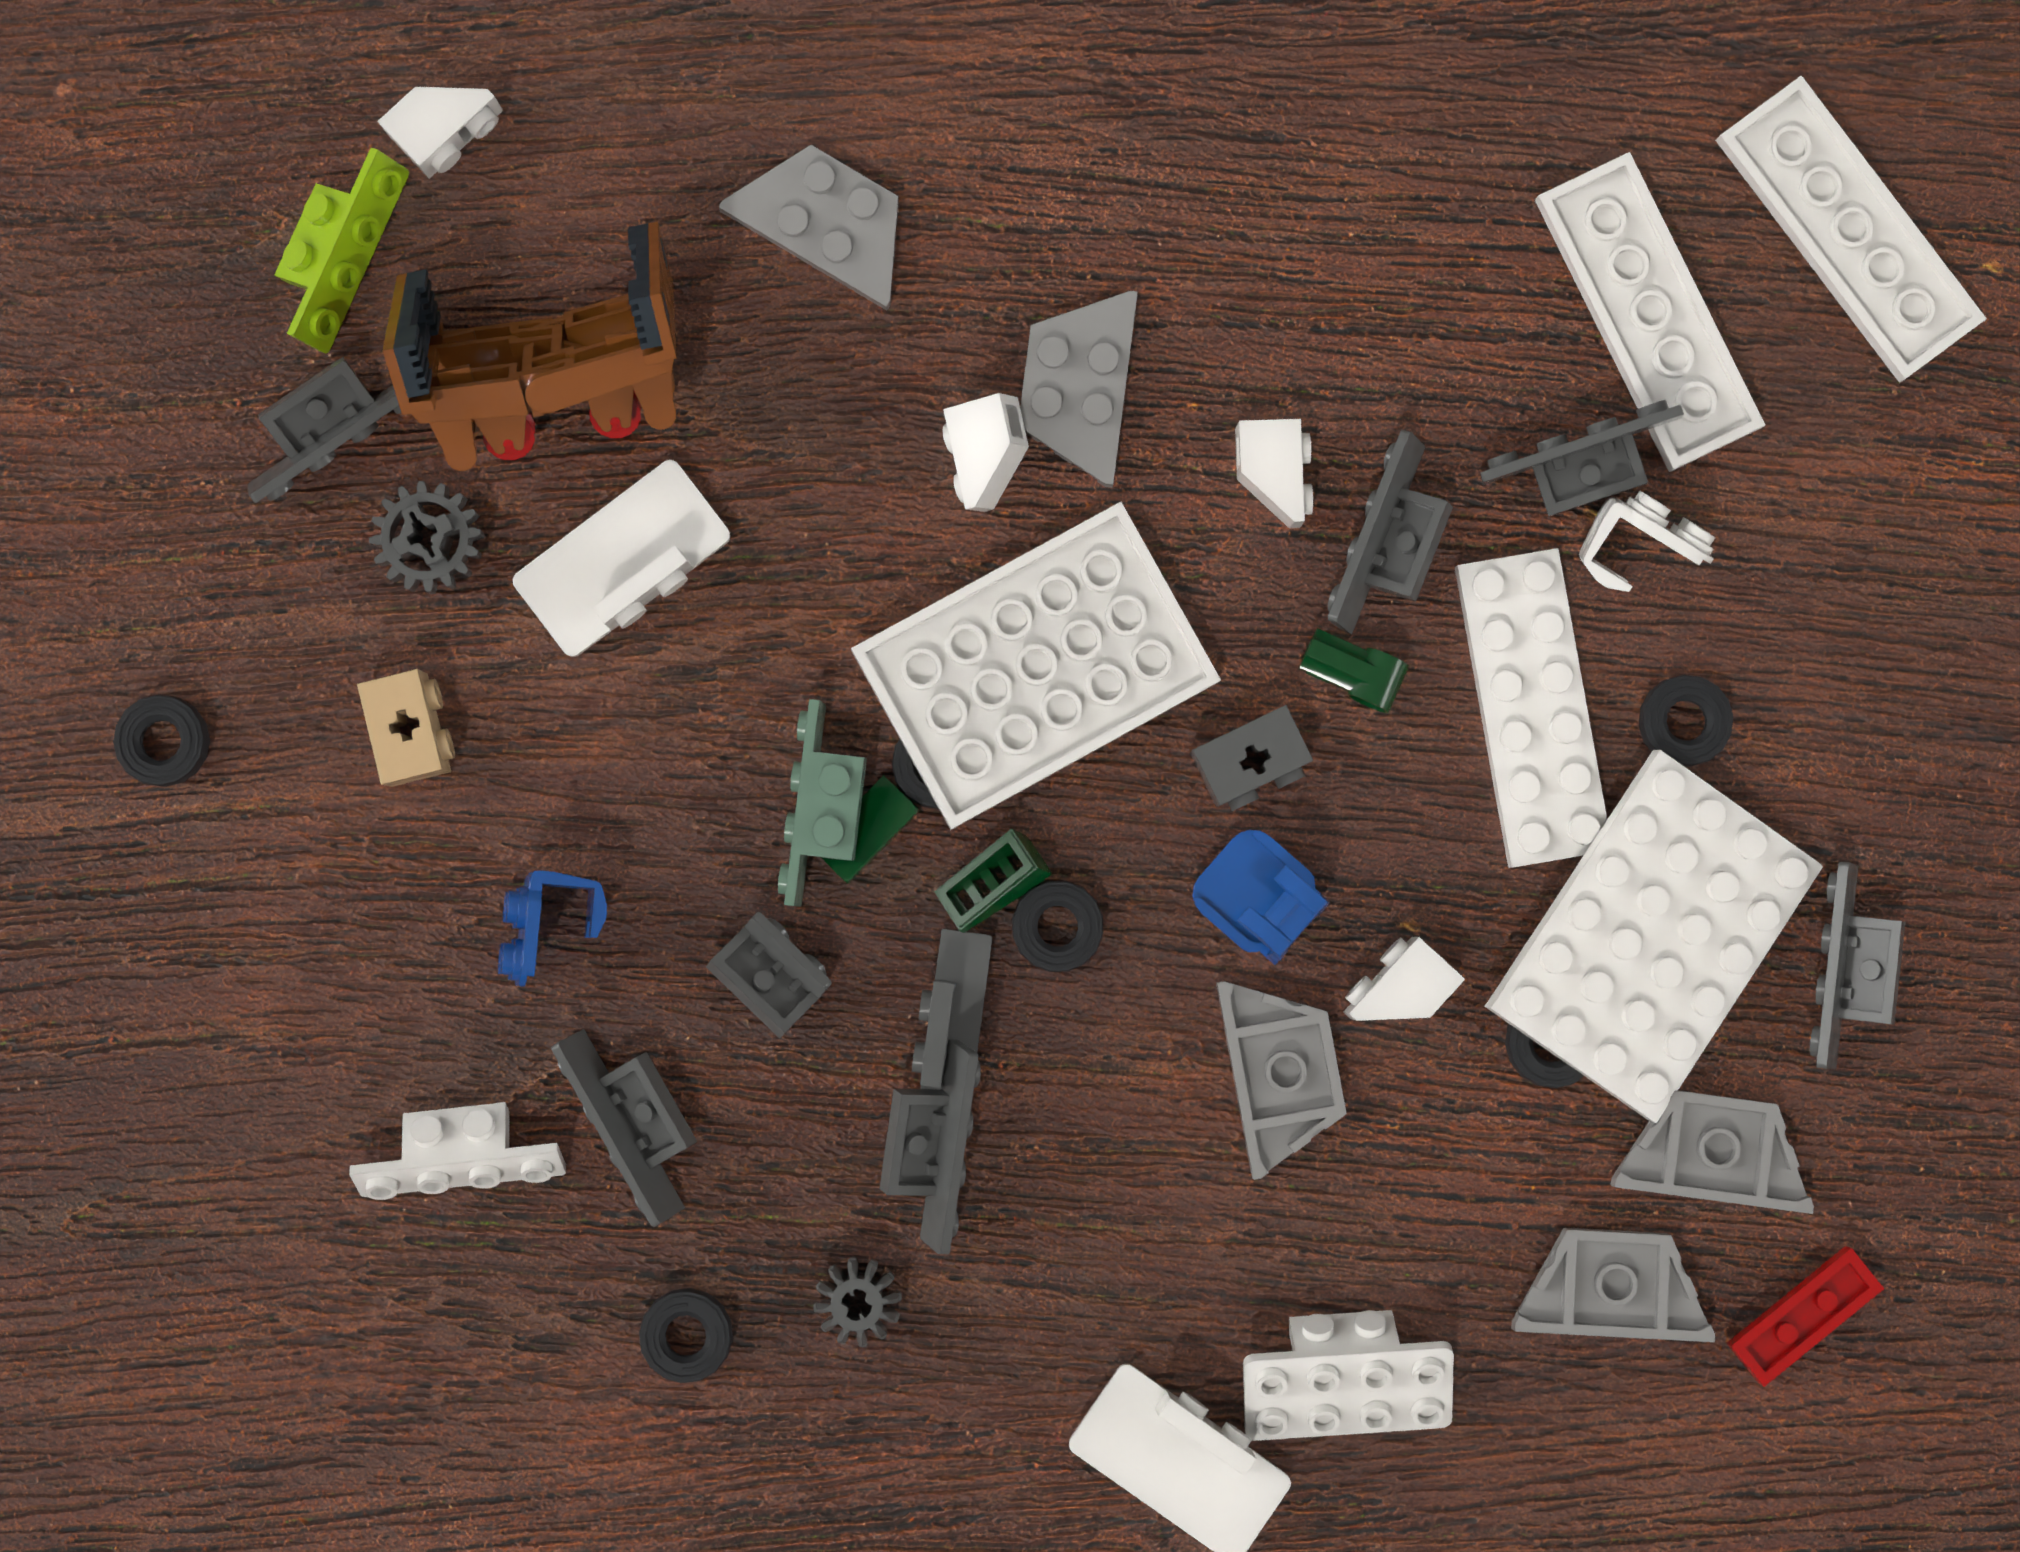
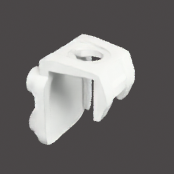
(1649, 517)

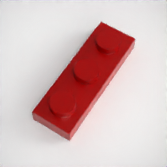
(1805, 1316)

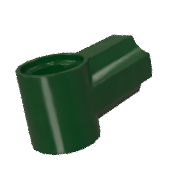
(1366, 675)

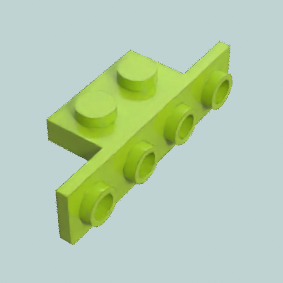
(336, 246)

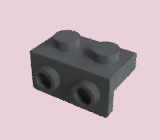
(770, 973)

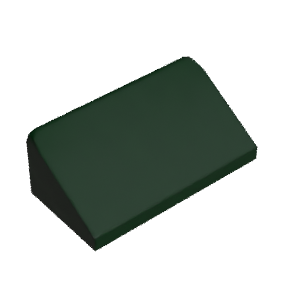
(882, 817)

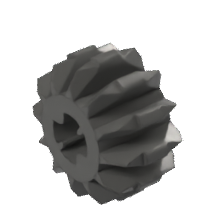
(840, 1306)

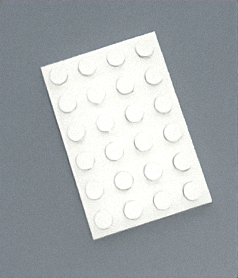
(1035, 665)
(1654, 936)

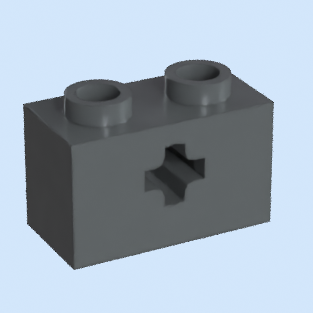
(1271, 734)

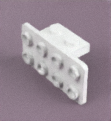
(622, 559)
(1346, 1380)
(1180, 1461)

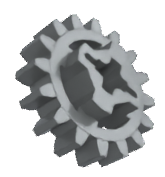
(407, 547)

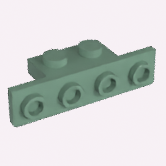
(825, 806)

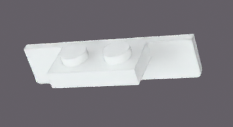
(457, 1150)

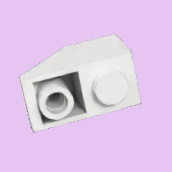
(439, 122)
(986, 446)
(1271, 466)
(1407, 987)

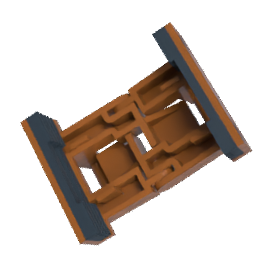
(497, 373)

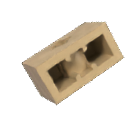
(385, 710)

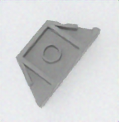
(825, 219)
(1079, 383)
(1280, 1072)
(1717, 1153)
(1614, 1288)

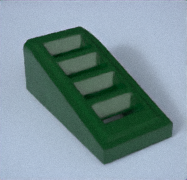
(1002, 894)

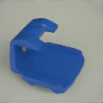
(1258, 895)
(523, 911)

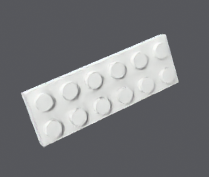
(1850, 229)
(1649, 309)
(1532, 706)

